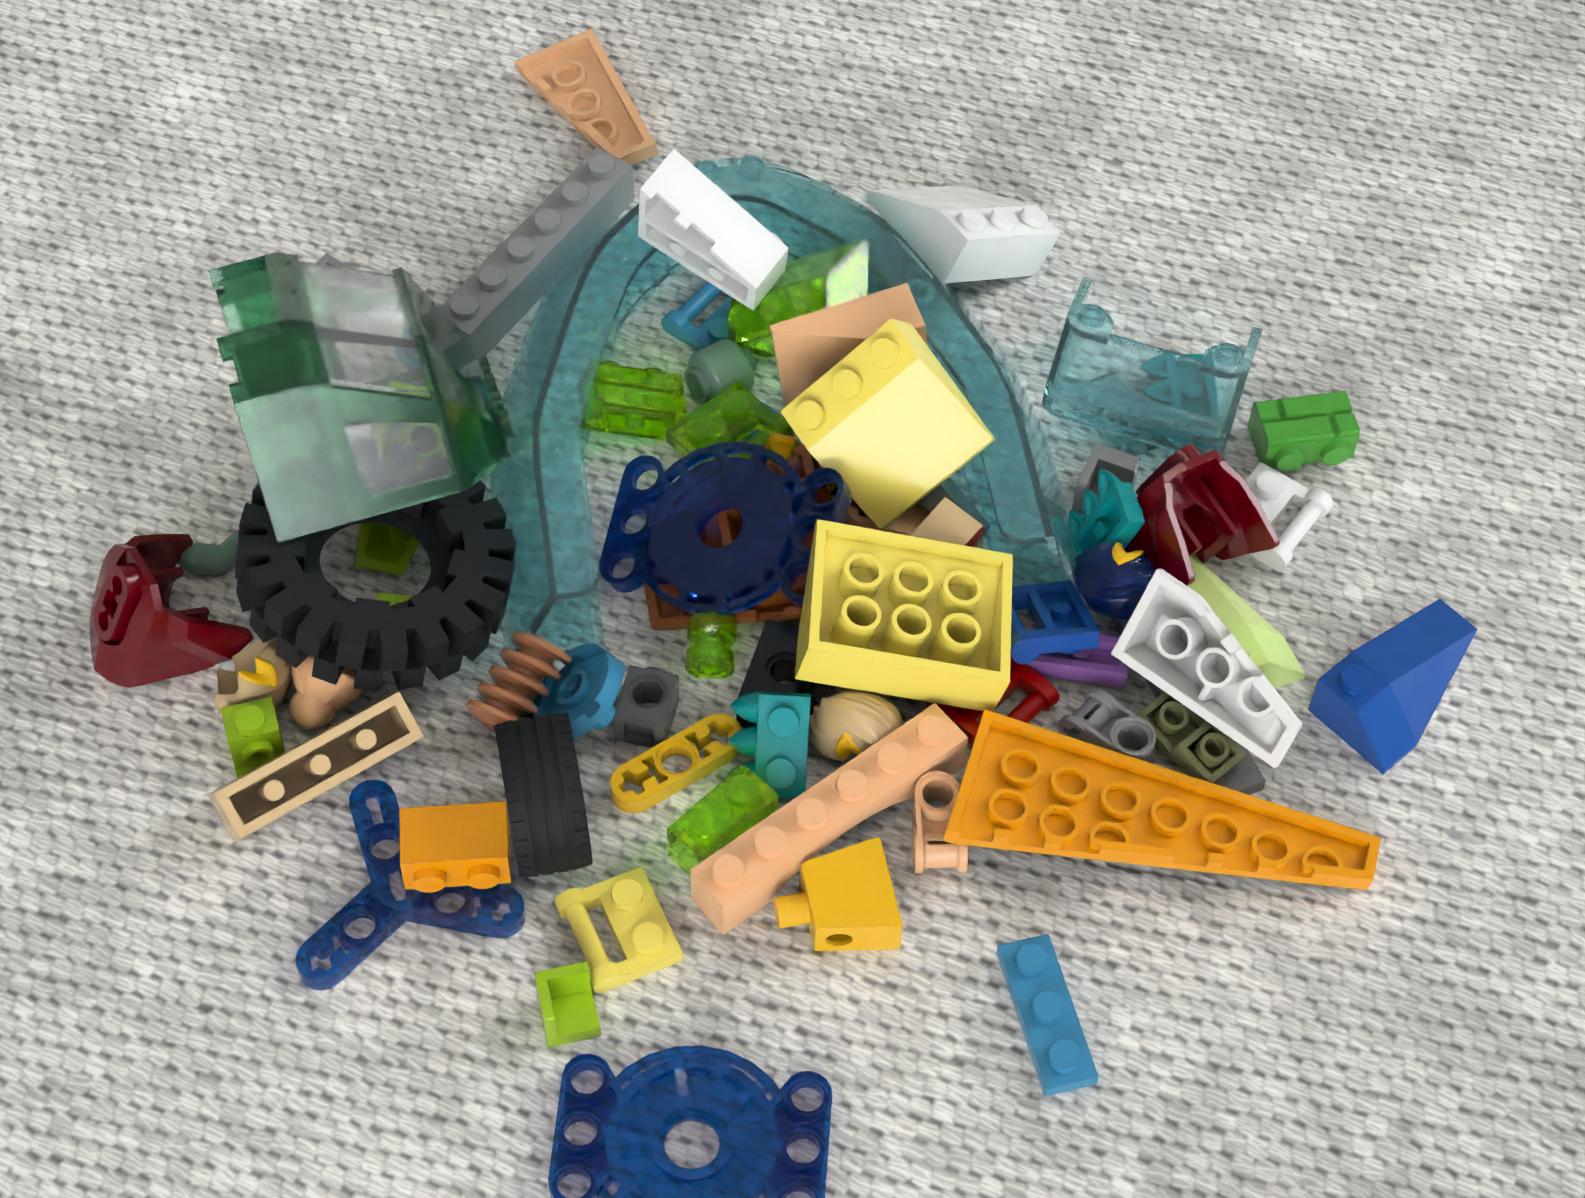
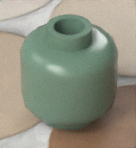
(718, 368)

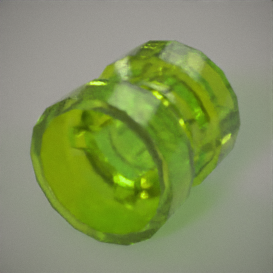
(711, 644)

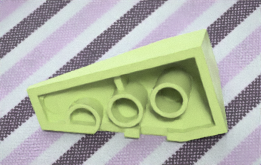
(1249, 628)

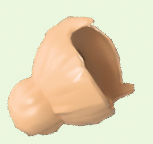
(318, 700)

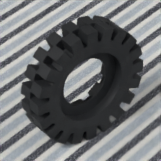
(434, 629)

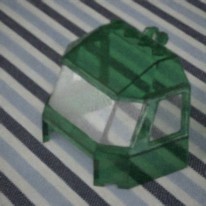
(353, 392)

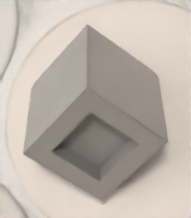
(1121, 464)

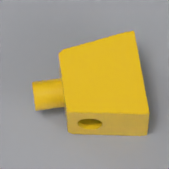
(845, 900)

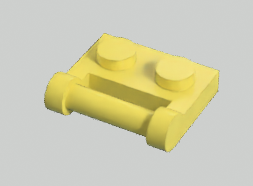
(634, 921)

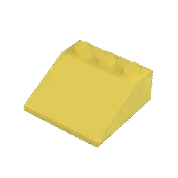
(888, 422)

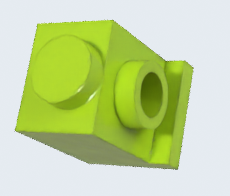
(252, 733)

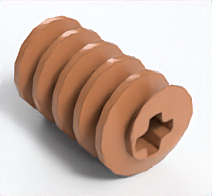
(518, 681)

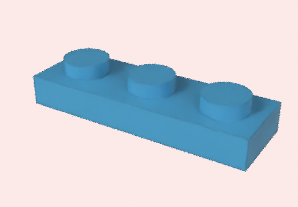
(1047, 1015)

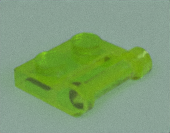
(726, 419)

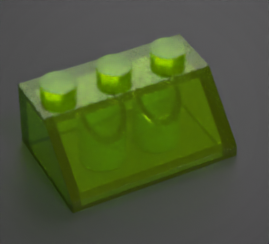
(803, 288)

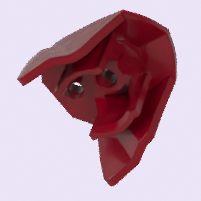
(1200, 509)
(133, 629)

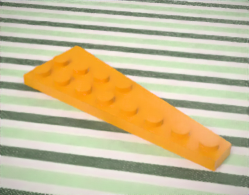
(1088, 802)

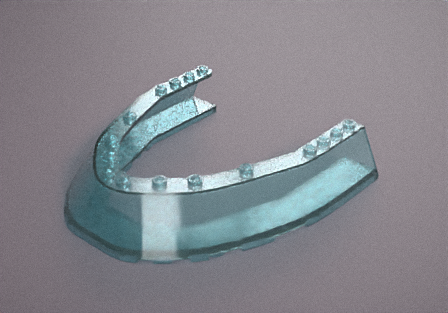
(579, 326)

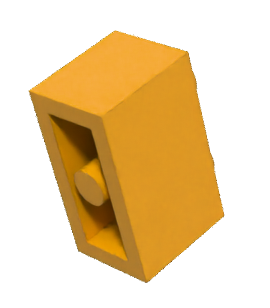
(455, 846)

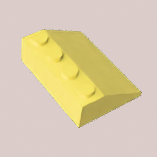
(906, 617)

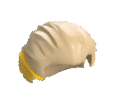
(256, 676)
(851, 723)

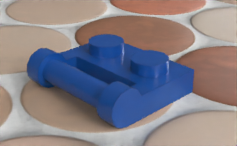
(1060, 621)

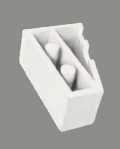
(709, 232)

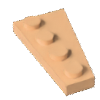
(589, 95)

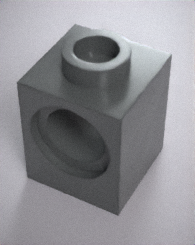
(644, 724)

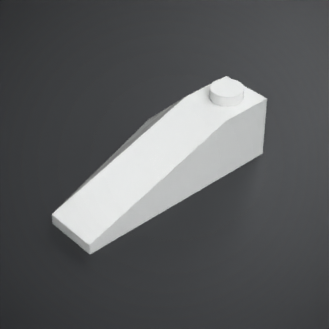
(1197, 661)

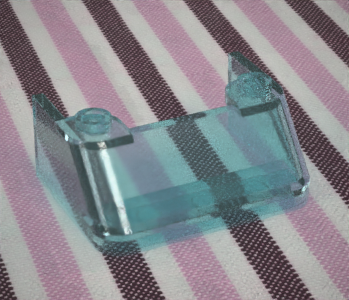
(1142, 387)

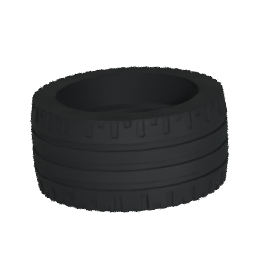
(544, 794)

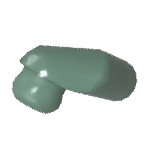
(210, 558)

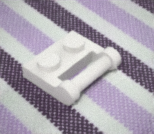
(1275, 495)

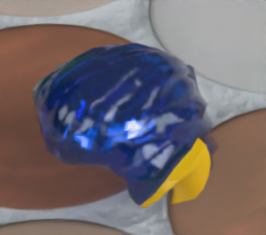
(1112, 579)

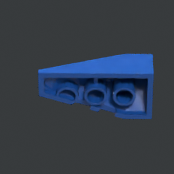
(1392, 684)

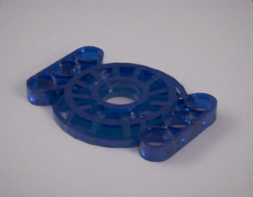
(731, 577)
(690, 1087)

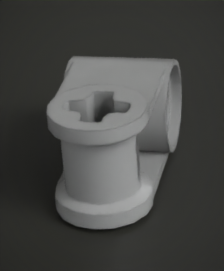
(1110, 726)

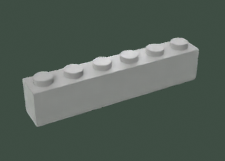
(540, 250)

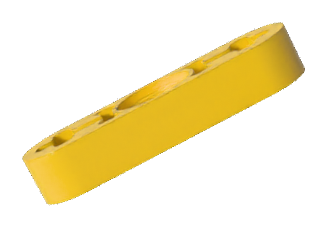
(682, 744)

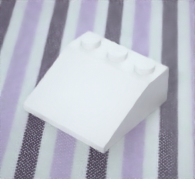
(968, 231)

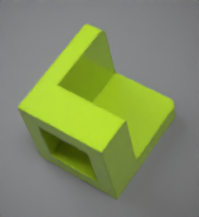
(567, 1004)

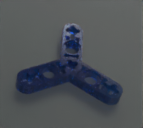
(380, 906)

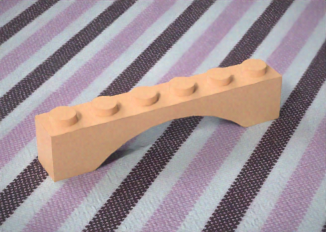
(764, 858)

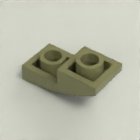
(1188, 741)

